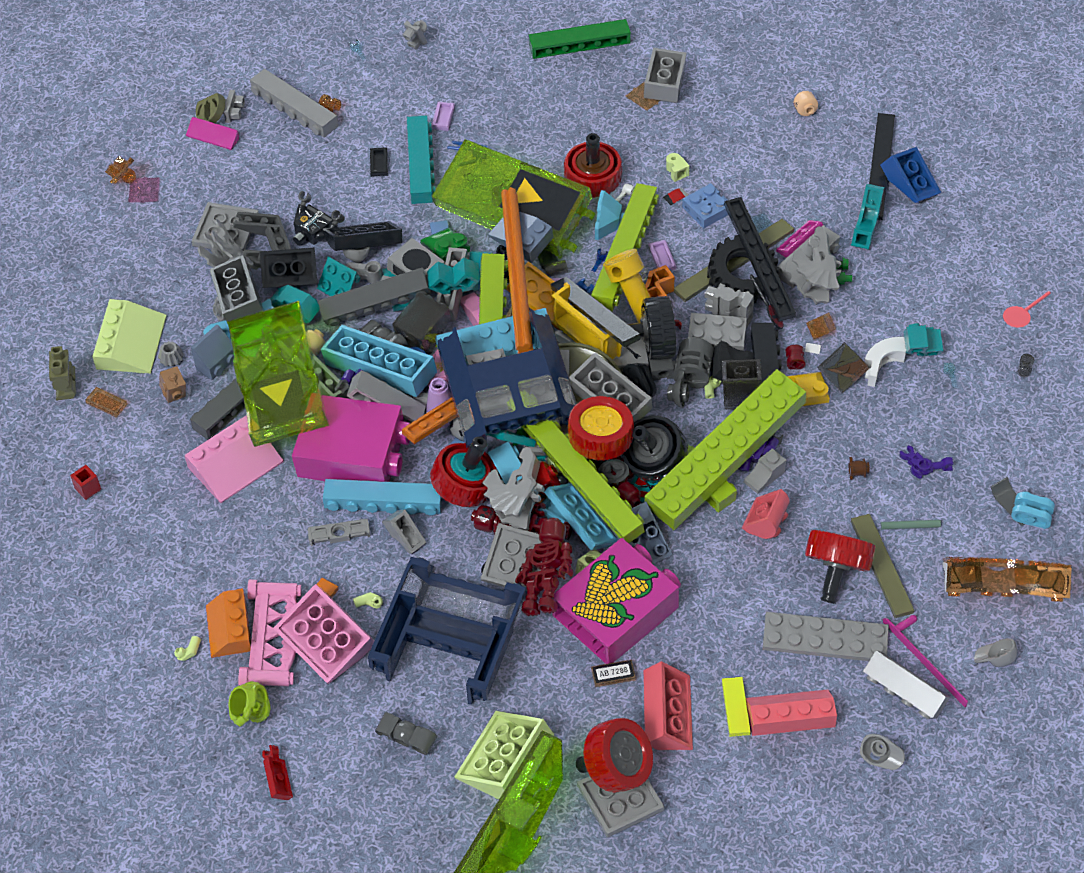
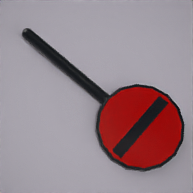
(779, 325)

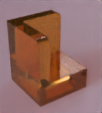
(821, 325)

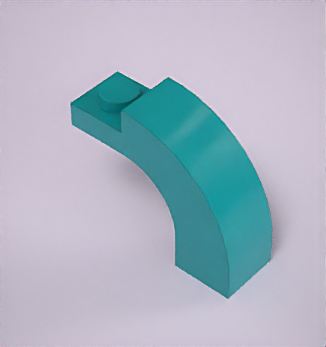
(868, 216)

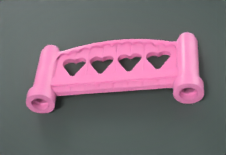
(266, 595)

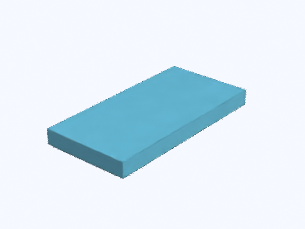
(581, 516)

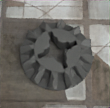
(618, 466)

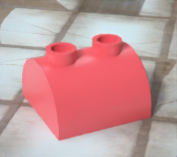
(767, 514)

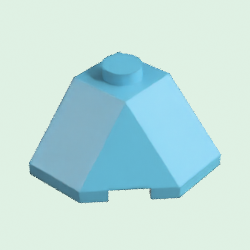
(608, 215)

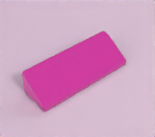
(212, 133)
(793, 242)

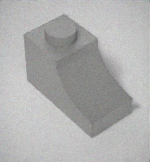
(766, 471)
(404, 530)

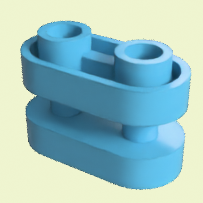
(1033, 510)

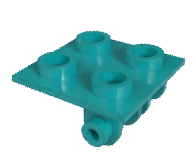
(337, 278)

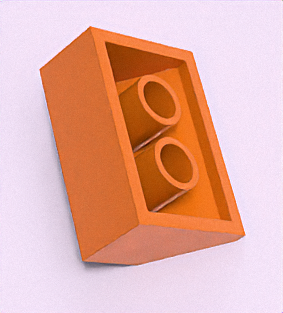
(228, 624)

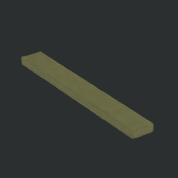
(700, 282)

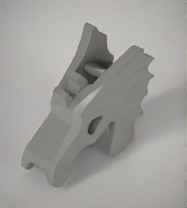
(222, 247)
(817, 273)
(516, 498)

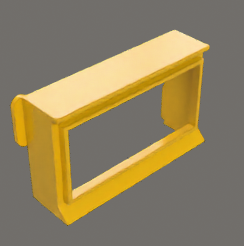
(579, 327)

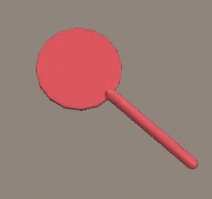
(1018, 316)

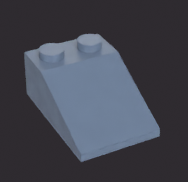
(534, 234)

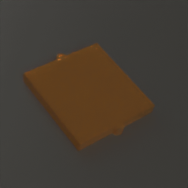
(637, 97)

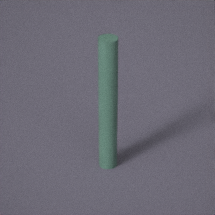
(910, 524)

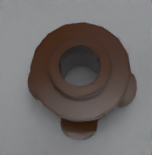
(858, 468)

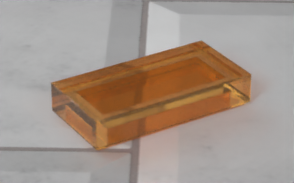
(106, 402)

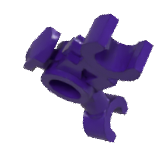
(924, 466)

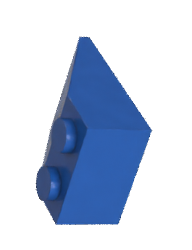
(911, 175)

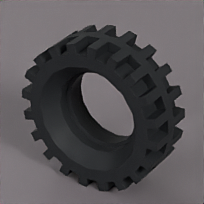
(718, 269)

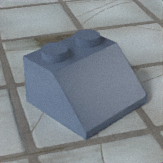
(213, 353)

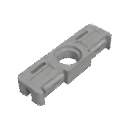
(326, 532)

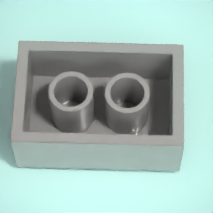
(665, 75)
(717, 328)

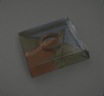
(843, 367)

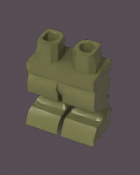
(62, 373)

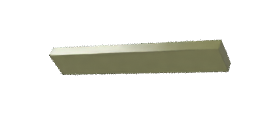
(883, 567)

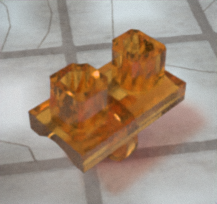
(120, 169)

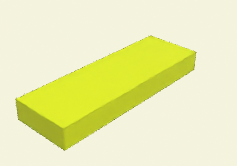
(735, 706)

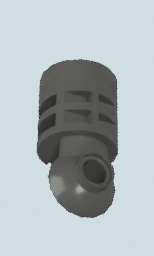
(691, 369)

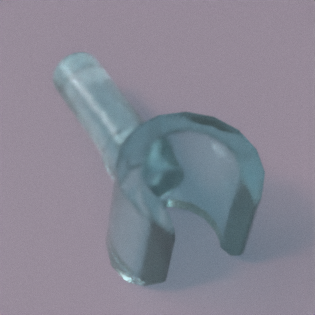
(356, 48)
(949, 368)

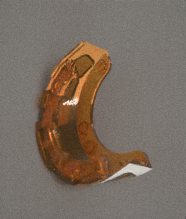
(1034, 578)

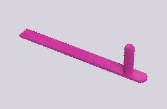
(896, 629)

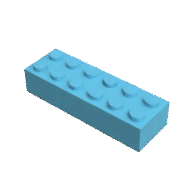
(490, 337)
(384, 360)

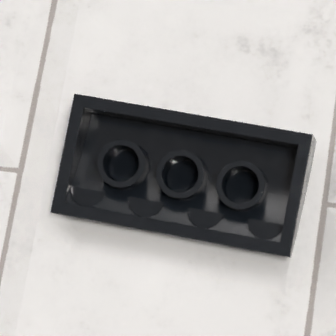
(362, 235)

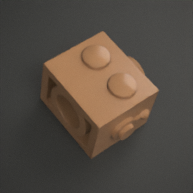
(172, 384)

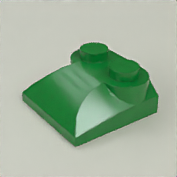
(443, 240)

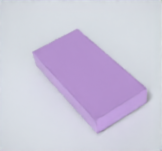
(443, 116)
(662, 254)

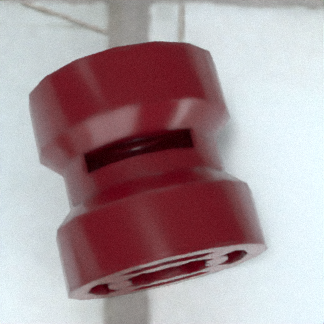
(795, 357)

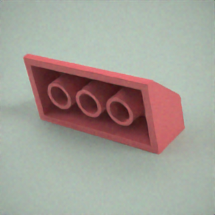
(667, 707)
(791, 712)

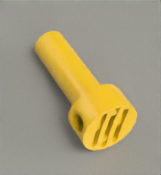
(625, 270)

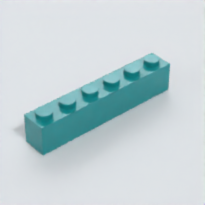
(419, 159)

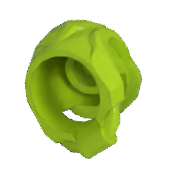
(250, 701)

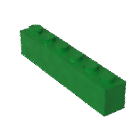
(579, 38)

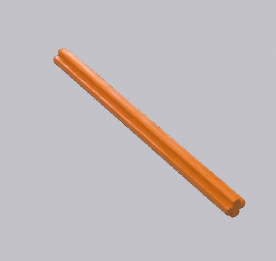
(516, 271)

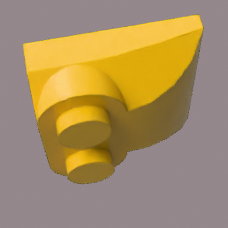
(814, 386)

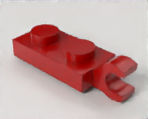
(276, 774)

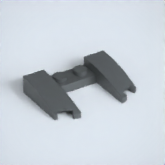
(264, 225)

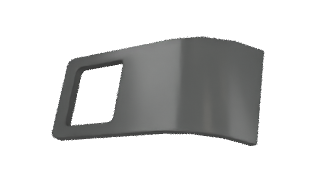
(1004, 495)

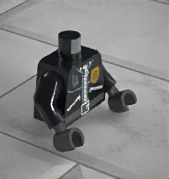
(310, 221)

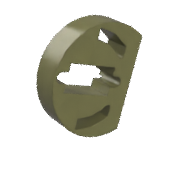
(211, 108)

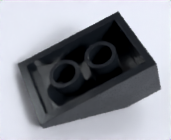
(288, 267)

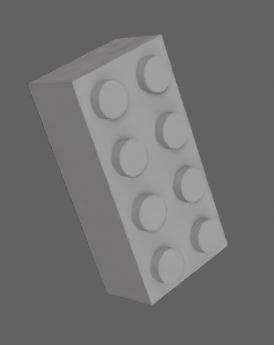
(599, 378)

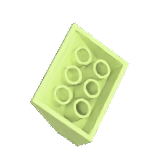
(128, 337)
(500, 751)

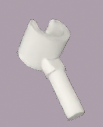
(627, 190)

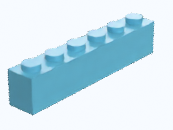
(381, 496)

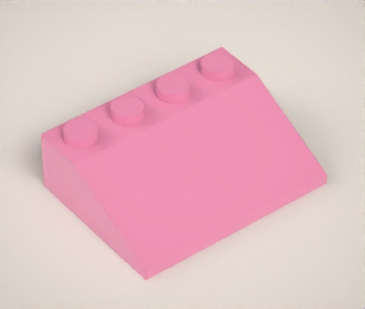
(231, 461)
(324, 634)

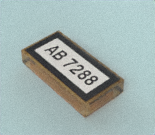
(613, 673)

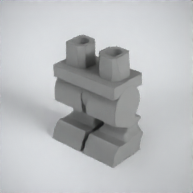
(729, 303)

